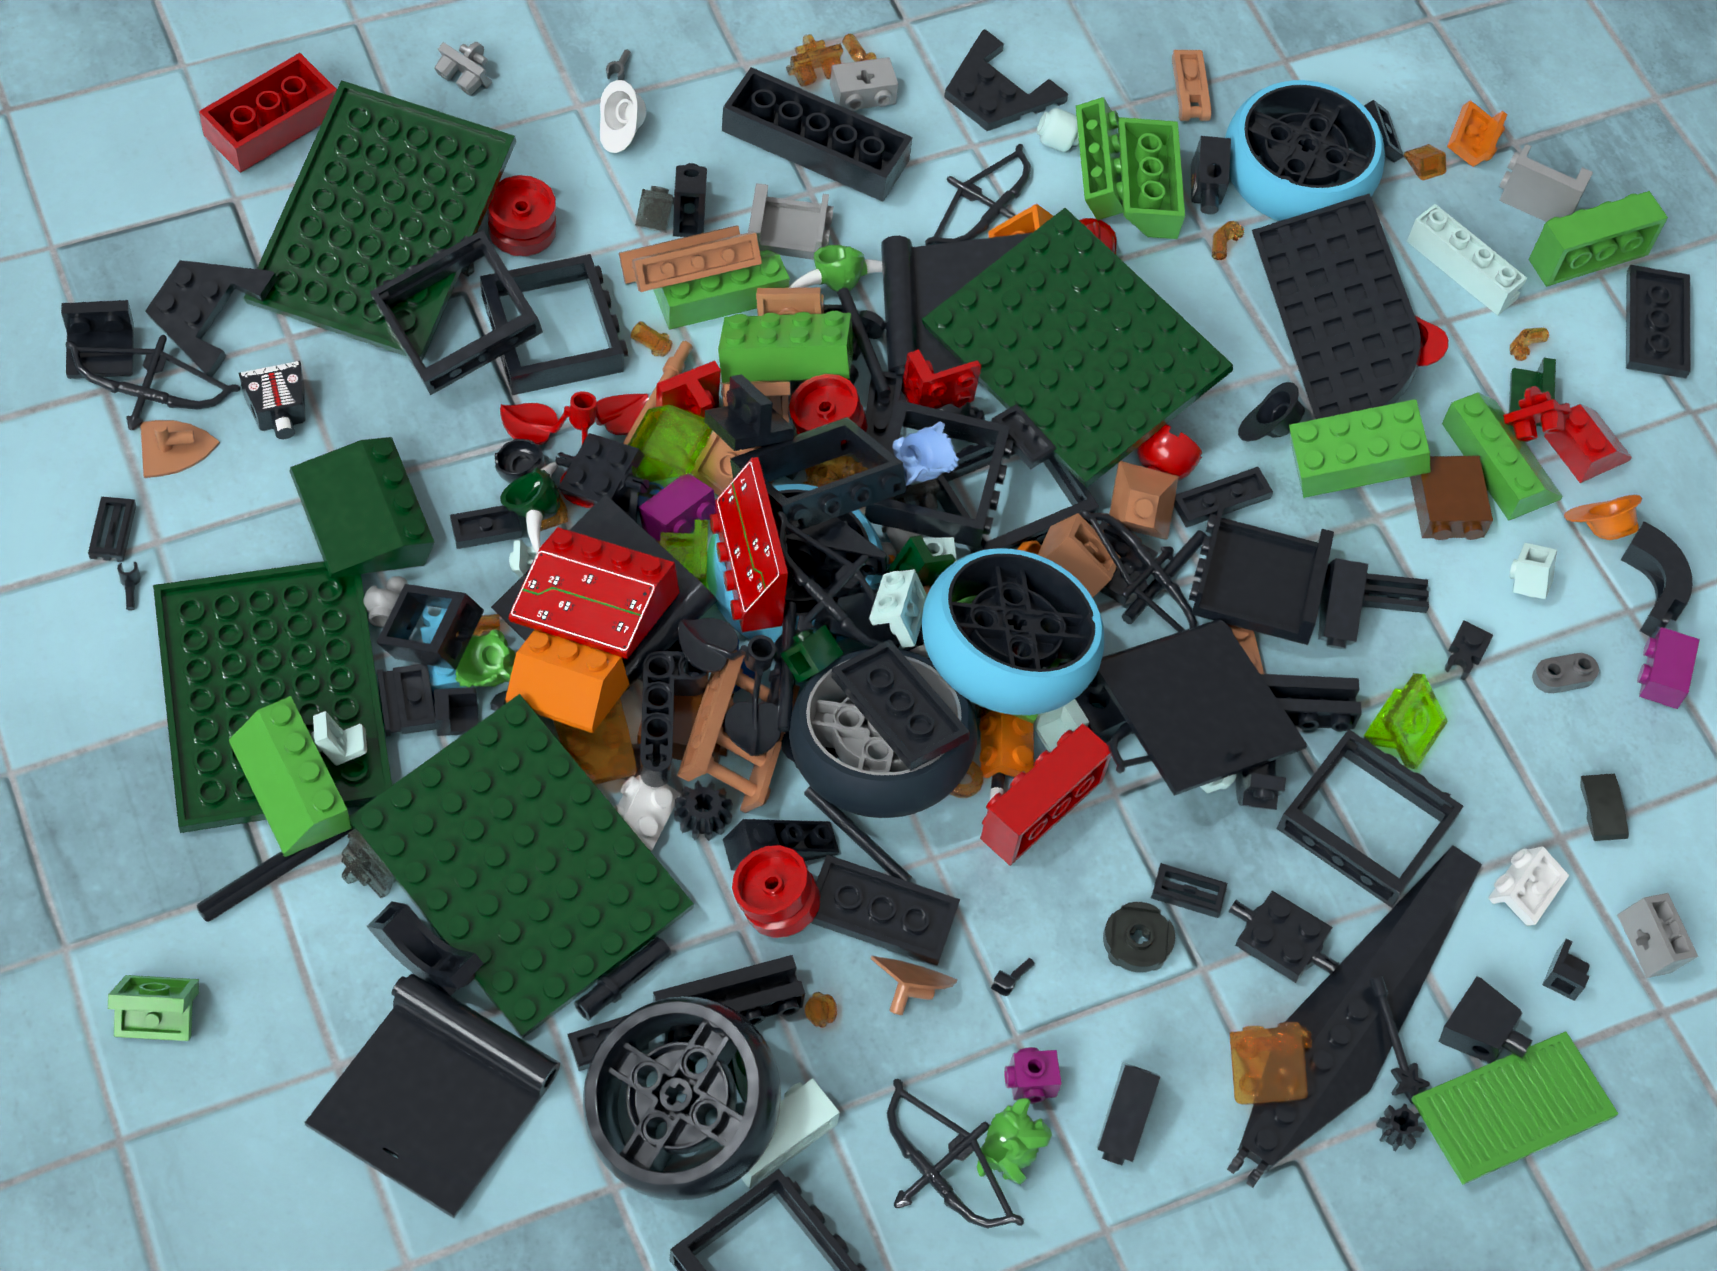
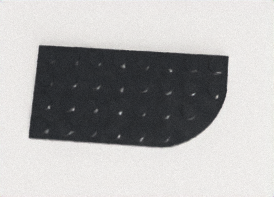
(1342, 306)

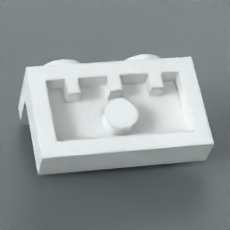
(1529, 884)

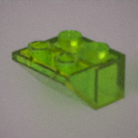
(669, 442)

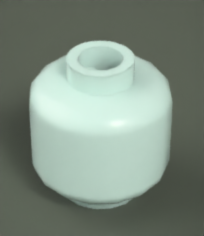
(1058, 129)

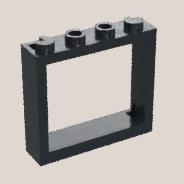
(477, 352)
(566, 369)
(979, 456)
(834, 499)
(934, 522)
(1341, 854)
(788, 1193)

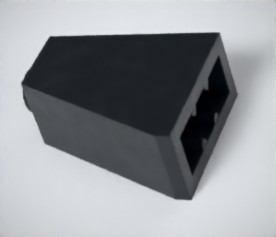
(1342, 602)
(858, 607)
(1127, 1113)

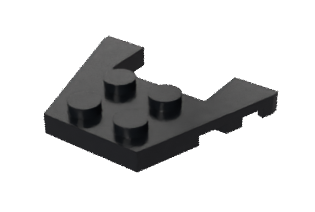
(989, 95)
(193, 300)

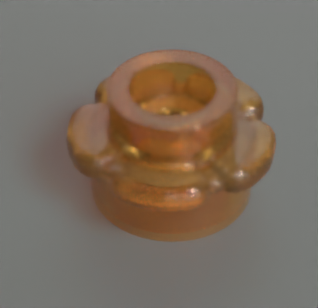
(821, 1009)

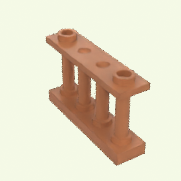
(690, 258)
(709, 731)

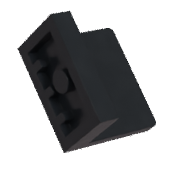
(99, 326)

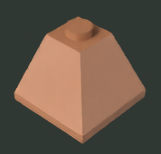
(1144, 499)

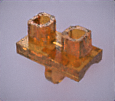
(812, 56)

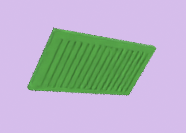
(1514, 1107)

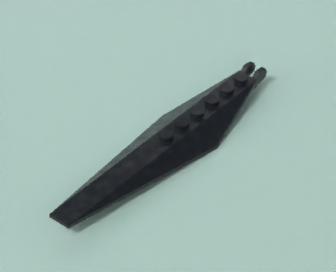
(1347, 1019)

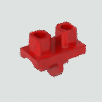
(1537, 408)

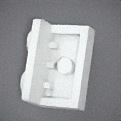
(646, 808)

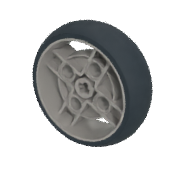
(870, 774)

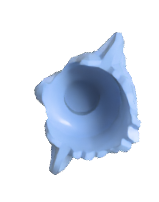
(925, 454)

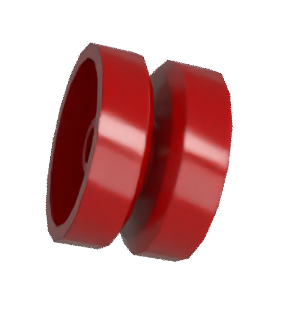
(522, 216)
(825, 401)
(776, 891)

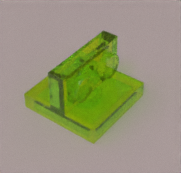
(689, 549)
(1409, 721)

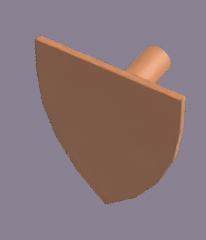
(173, 447)
(912, 981)

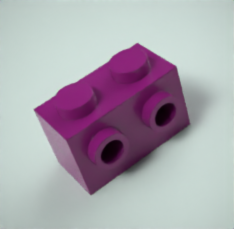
(677, 507)
(1668, 667)

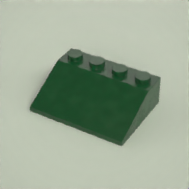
(363, 509)

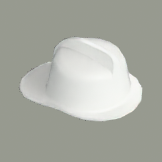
(621, 115)

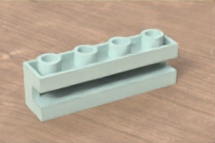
(1466, 259)

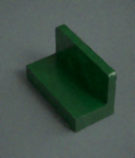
(1523, 379)
(918, 557)

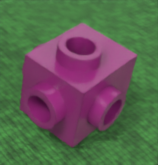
(1033, 1074)

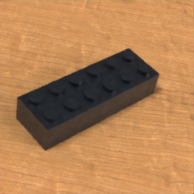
(816, 134)

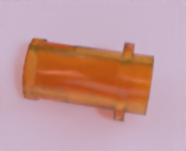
(658, 343)

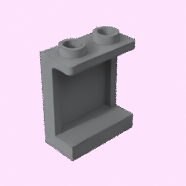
(1540, 188)
(789, 225)

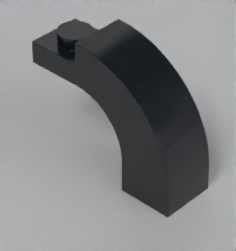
(1666, 569)
(1260, 786)
(422, 950)

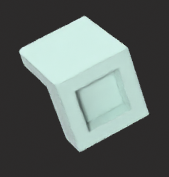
(1054, 724)

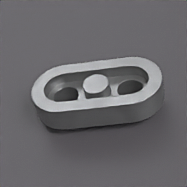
(1568, 673)

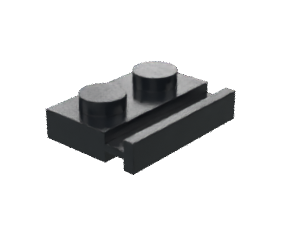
(407, 699)

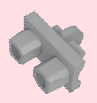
(472, 75)

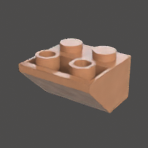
(1079, 551)

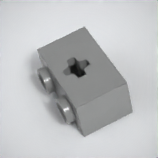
(864, 84)
(1657, 935)

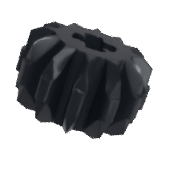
(703, 822)

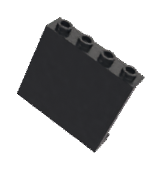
(1260, 578)

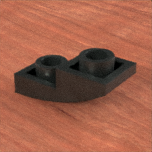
(1604, 807)

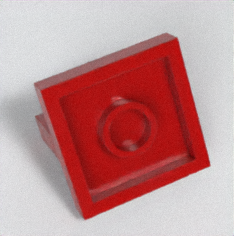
(692, 390)

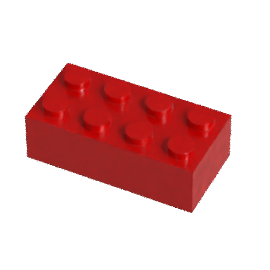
(268, 112)
(1045, 793)

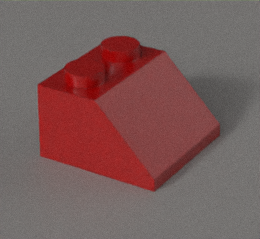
(1587, 444)

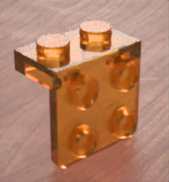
(606, 752)
(1269, 1063)

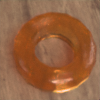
(972, 788)

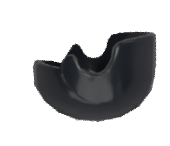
(518, 459)

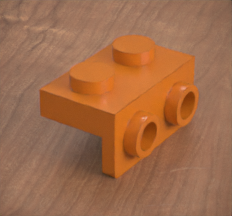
(1476, 134)
(1006, 744)

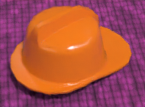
(1609, 518)

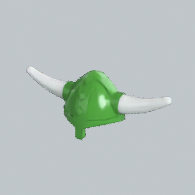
(838, 268)

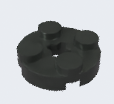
(1125, 951)

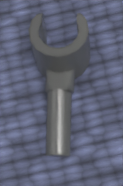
(618, 66)

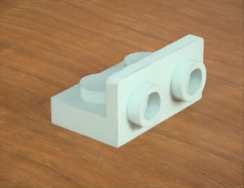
(900, 604)

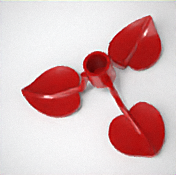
(538, 420)

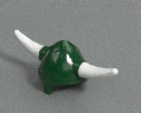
(533, 498)

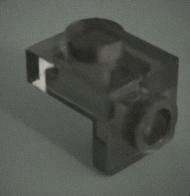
(654, 209)

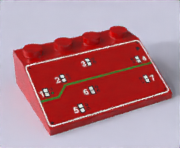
(750, 550)
(594, 592)

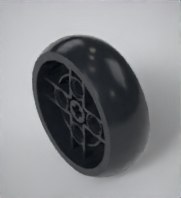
(644, 1156)

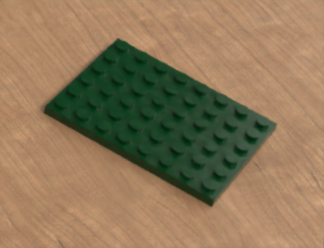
(373, 199)
(1078, 345)
(246, 645)
(521, 864)

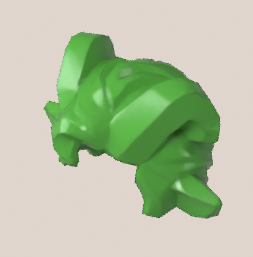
(486, 661)
(1014, 1141)

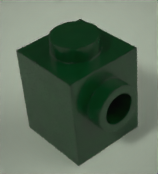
(811, 653)

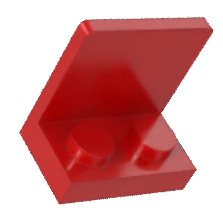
(936, 390)

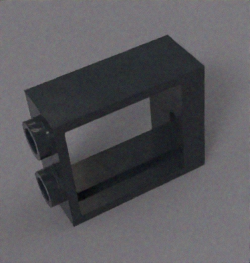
(445, 648)

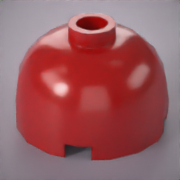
(1170, 453)

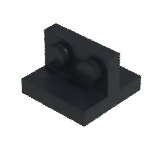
(748, 418)

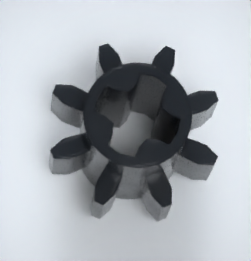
(1391, 1124)

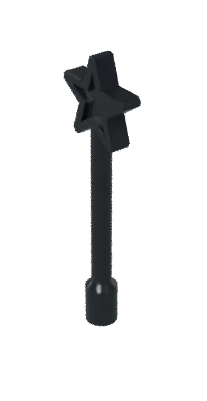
(1405, 1075)

